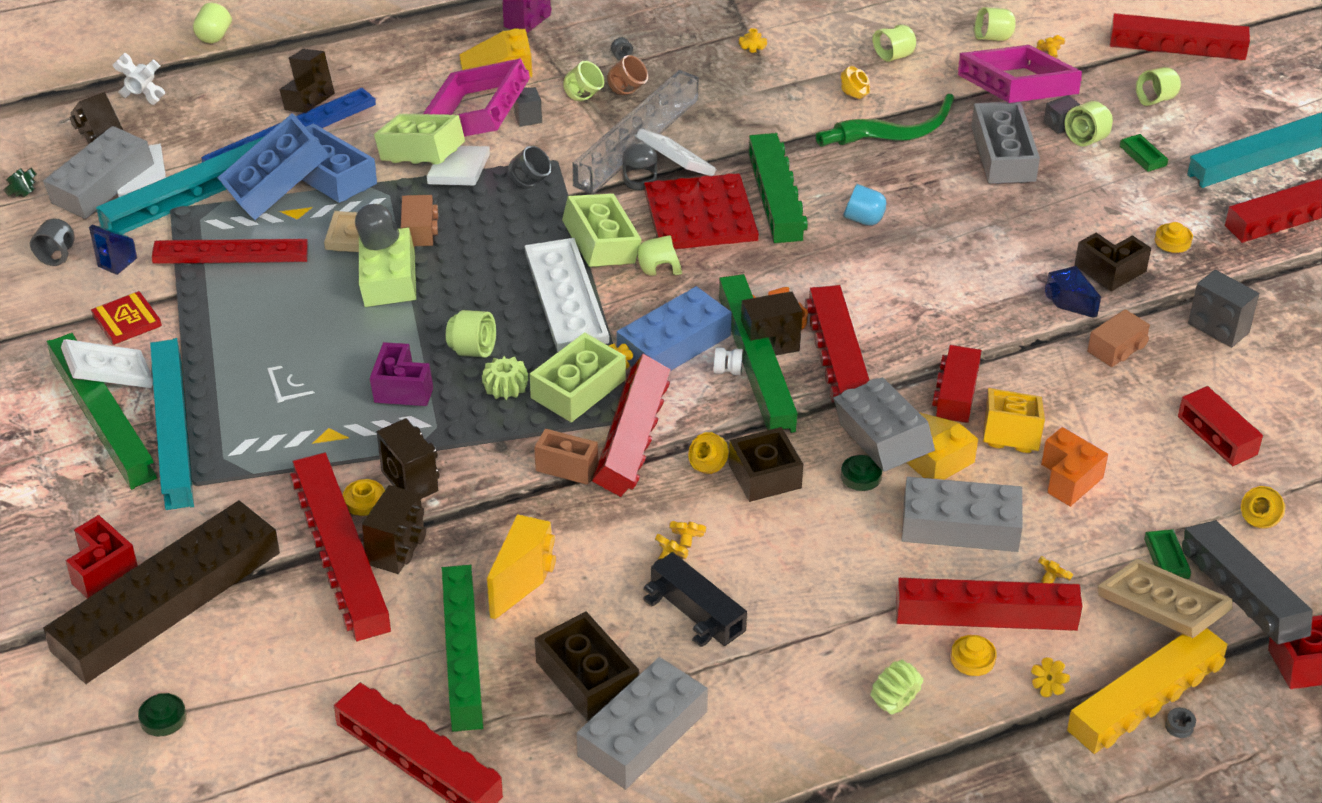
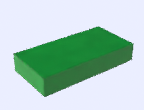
(1143, 152)
(1167, 552)

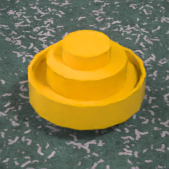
(855, 82)
(1173, 237)
(708, 453)
(362, 496)
(1263, 507)
(973, 655)

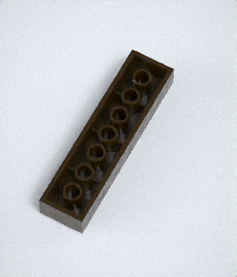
(161, 591)

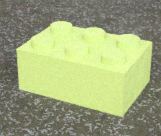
(419, 138)
(601, 230)
(388, 273)
(577, 377)

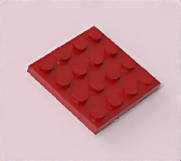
(701, 211)

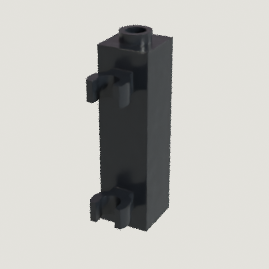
(697, 598)

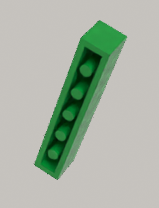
(776, 188)
(462, 649)

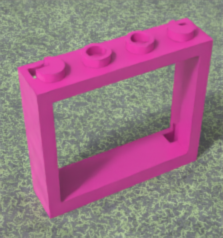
(988, 72)
(507, 76)

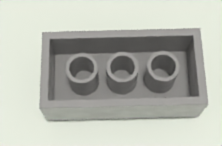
(1005, 142)
(98, 172)
(884, 424)
(962, 514)
(642, 722)

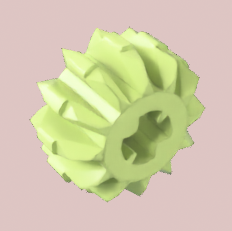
(505, 377)
(896, 687)

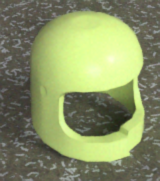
(212, 23)
(1000, 24)
(902, 41)
(583, 77)
(1165, 84)
(656, 252)

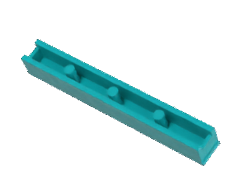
(1257, 151)
(168, 193)
(171, 425)

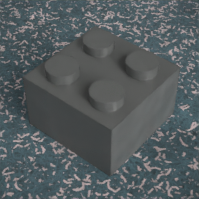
(1223, 308)

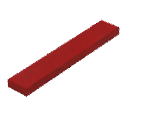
(230, 251)

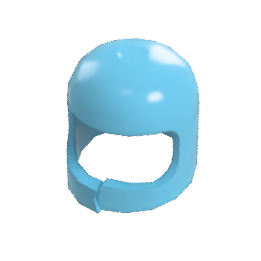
(865, 206)

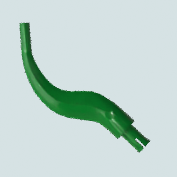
(856, 129)

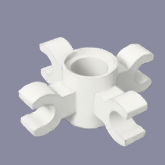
(139, 79)

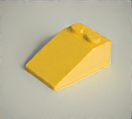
(499, 48)
(1013, 420)
(953, 449)
(520, 563)

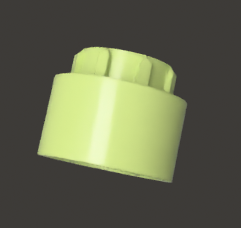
(1088, 120)
(471, 333)

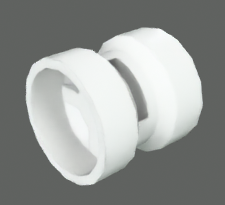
(734, 361)

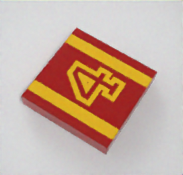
(126, 317)

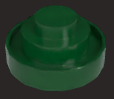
(20, 182)
(861, 473)
(162, 714)

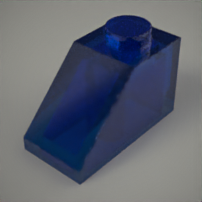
(112, 249)
(1072, 292)

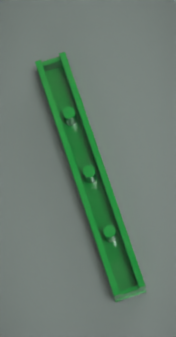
(758, 360)
(106, 420)

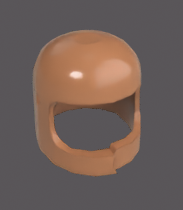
(627, 71)

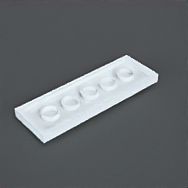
(565, 292)

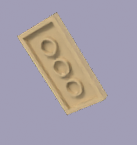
(1165, 597)

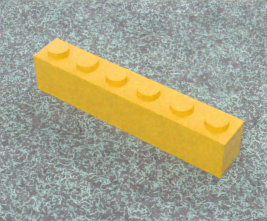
(1146, 689)

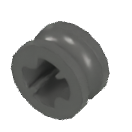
(627, 48)
(1184, 715)

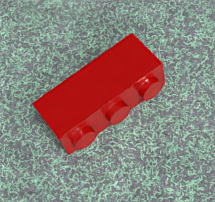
(957, 383)
(1220, 426)

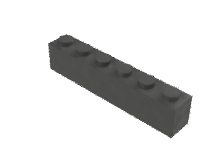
(1248, 582)

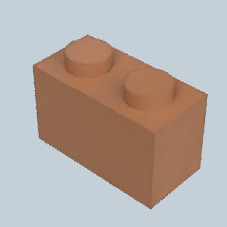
(421, 218)
(1118, 338)
(566, 456)

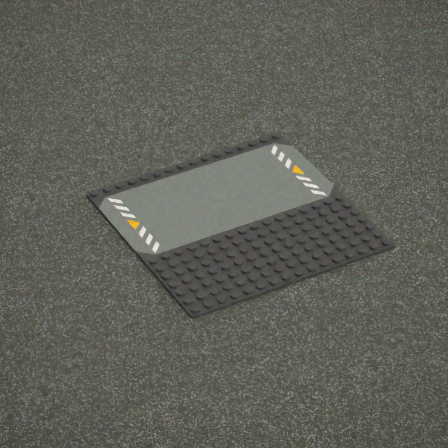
(317, 328)

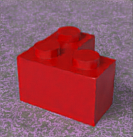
(102, 557)

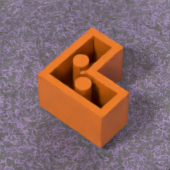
(1073, 465)

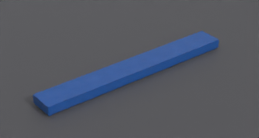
(320, 116)

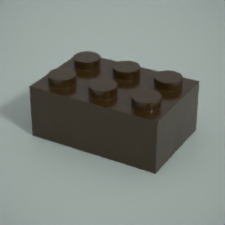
(584, 663)

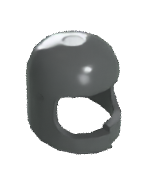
(639, 157)
(529, 163)
(376, 227)
(52, 237)

